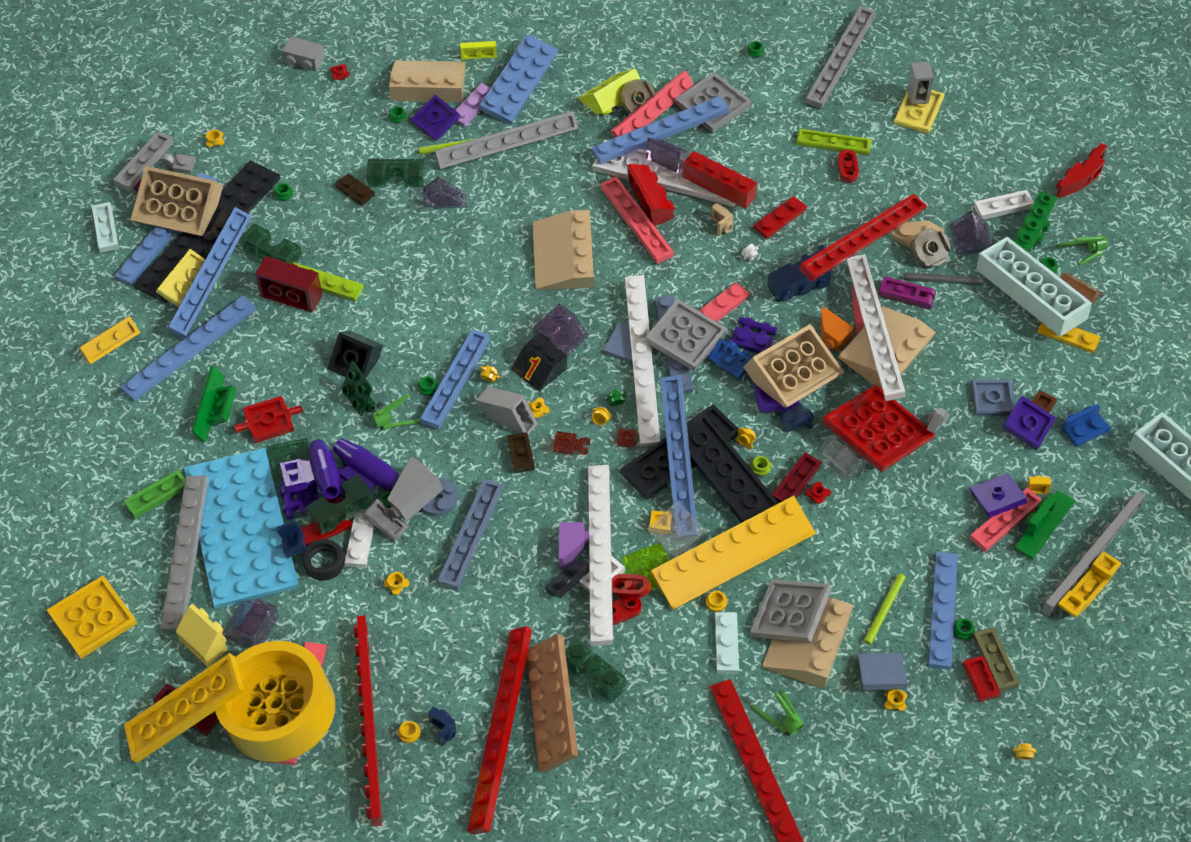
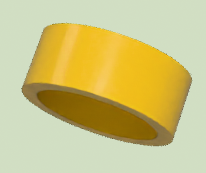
(284, 668)

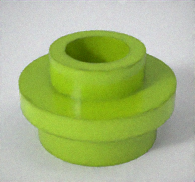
(761, 460)

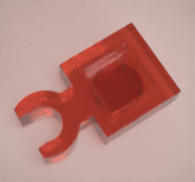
(568, 442)

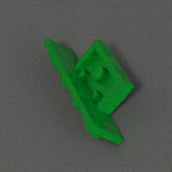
(1036, 222)
(214, 404)
(1043, 523)

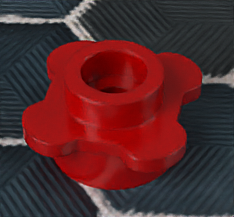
(339, 72)
(818, 497)

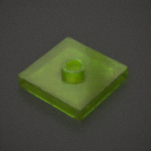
(645, 560)

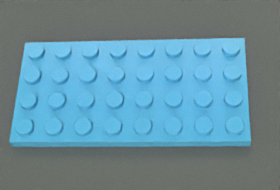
(239, 530)

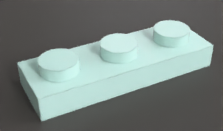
(105, 227)
(726, 643)

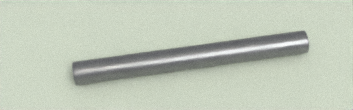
(944, 278)

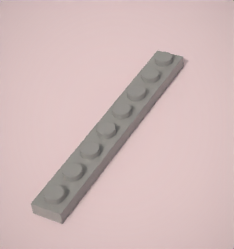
(840, 57)
(506, 139)
(1097, 546)
(184, 552)

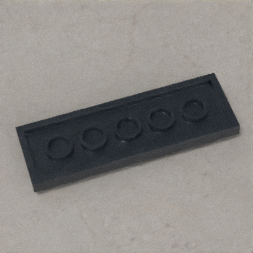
(651, 470)
(726, 470)

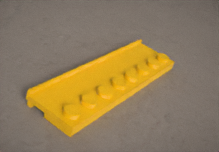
(732, 553)

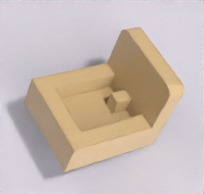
(723, 218)

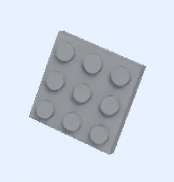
(711, 88)
(685, 335)
(791, 610)

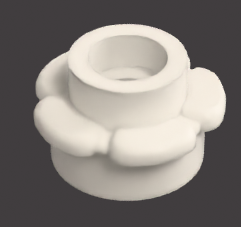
(750, 252)

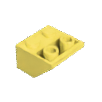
(201, 635)

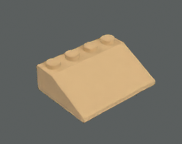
(427, 78)
(176, 201)
(563, 251)
(907, 338)
(794, 367)
(812, 660)

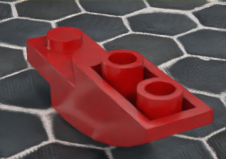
(1082, 174)

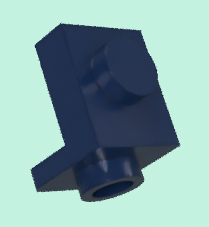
(796, 418)
(292, 538)
(443, 721)

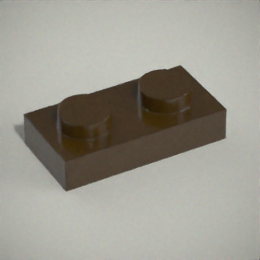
(355, 189)
(521, 452)

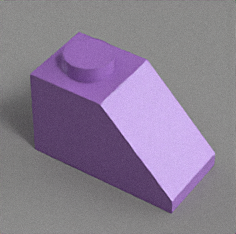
(571, 541)

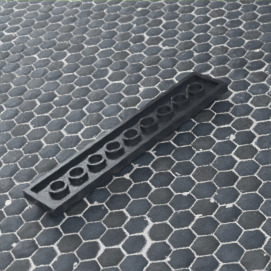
(241, 192)

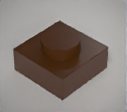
(1044, 401)

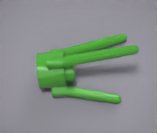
(1095, 244)
(383, 416)
(791, 721)

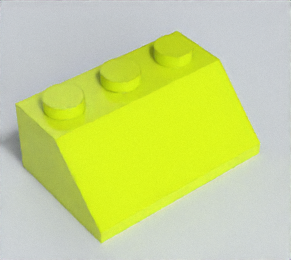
(606, 94)

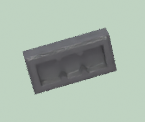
(385, 520)

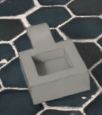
(180, 164)
(936, 419)

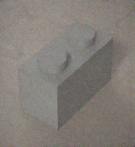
(303, 53)
(920, 83)

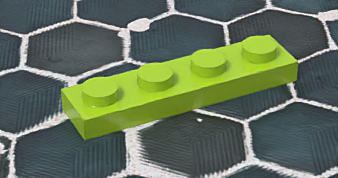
(337, 285)

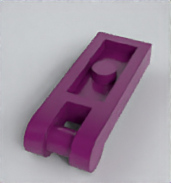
(907, 292)

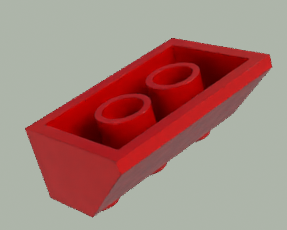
(650, 193)

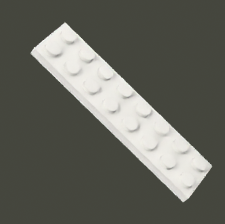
(669, 179)

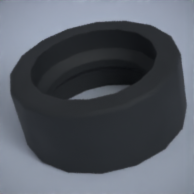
(324, 573)

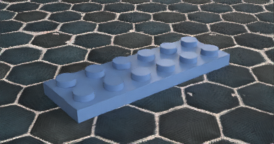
(518, 79)

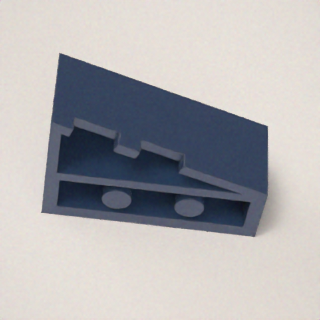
(790, 281)

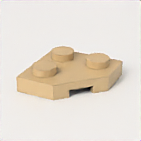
(907, 232)

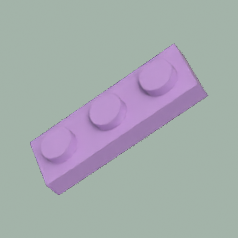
(470, 106)

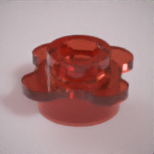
(626, 442)

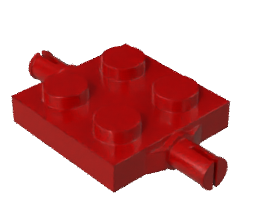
(268, 419)

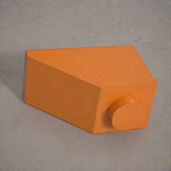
(834, 330)

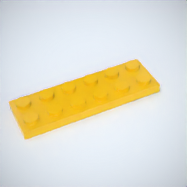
(183, 707)

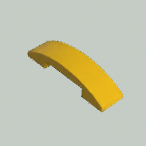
(1090, 585)

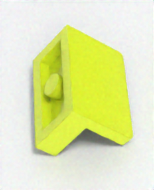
(478, 50)

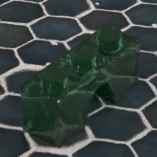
(382, 169)
(257, 241)
(327, 516)
(605, 678)

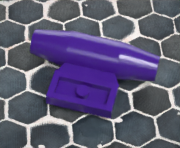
(366, 464)
(319, 469)

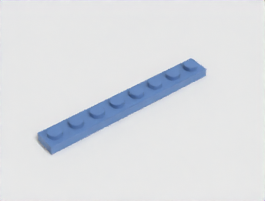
(660, 129)
(147, 251)
(209, 273)
(188, 348)
(678, 442)

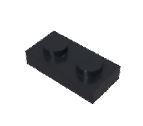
(567, 579)

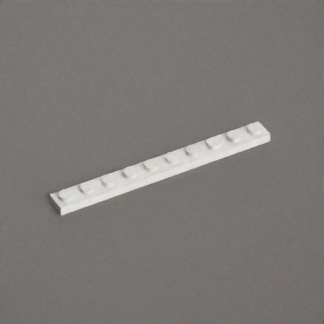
(876, 328)
(642, 361)
(600, 556)

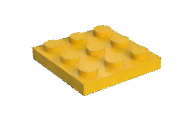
(92, 617)

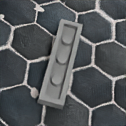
(147, 156)

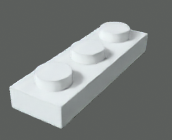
(1003, 204)
(359, 541)

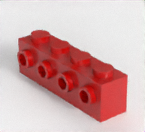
(719, 179)

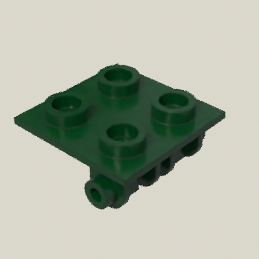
(358, 390)

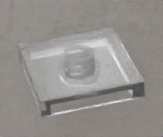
(676, 530)

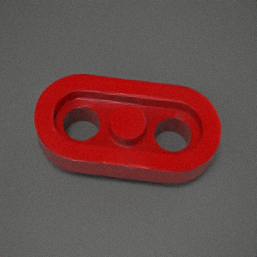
(848, 167)
(631, 584)
(623, 611)

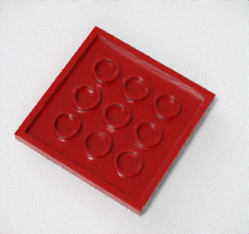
(878, 428)

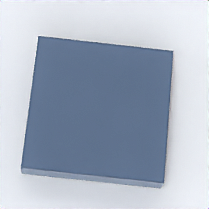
(619, 343)
(992, 397)
(882, 671)

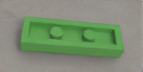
(155, 494)

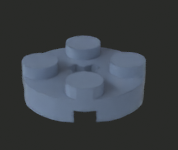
(444, 504)

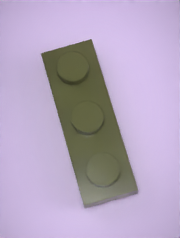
(997, 659)

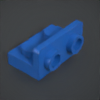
(730, 358)
(1085, 425)

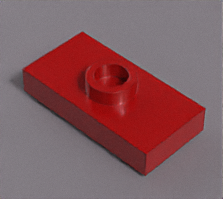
(981, 678)

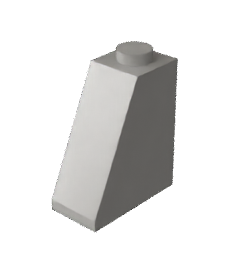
(507, 409)
(413, 490)

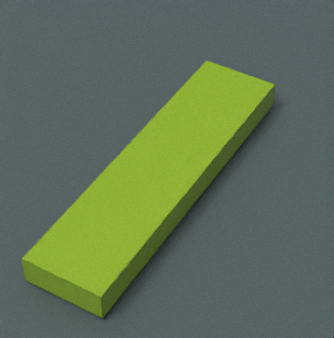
(833, 141)

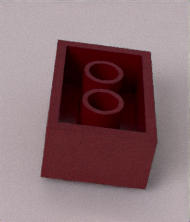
(289, 284)

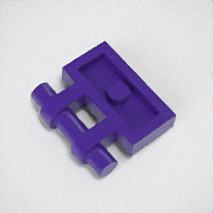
(751, 340)
(305, 498)

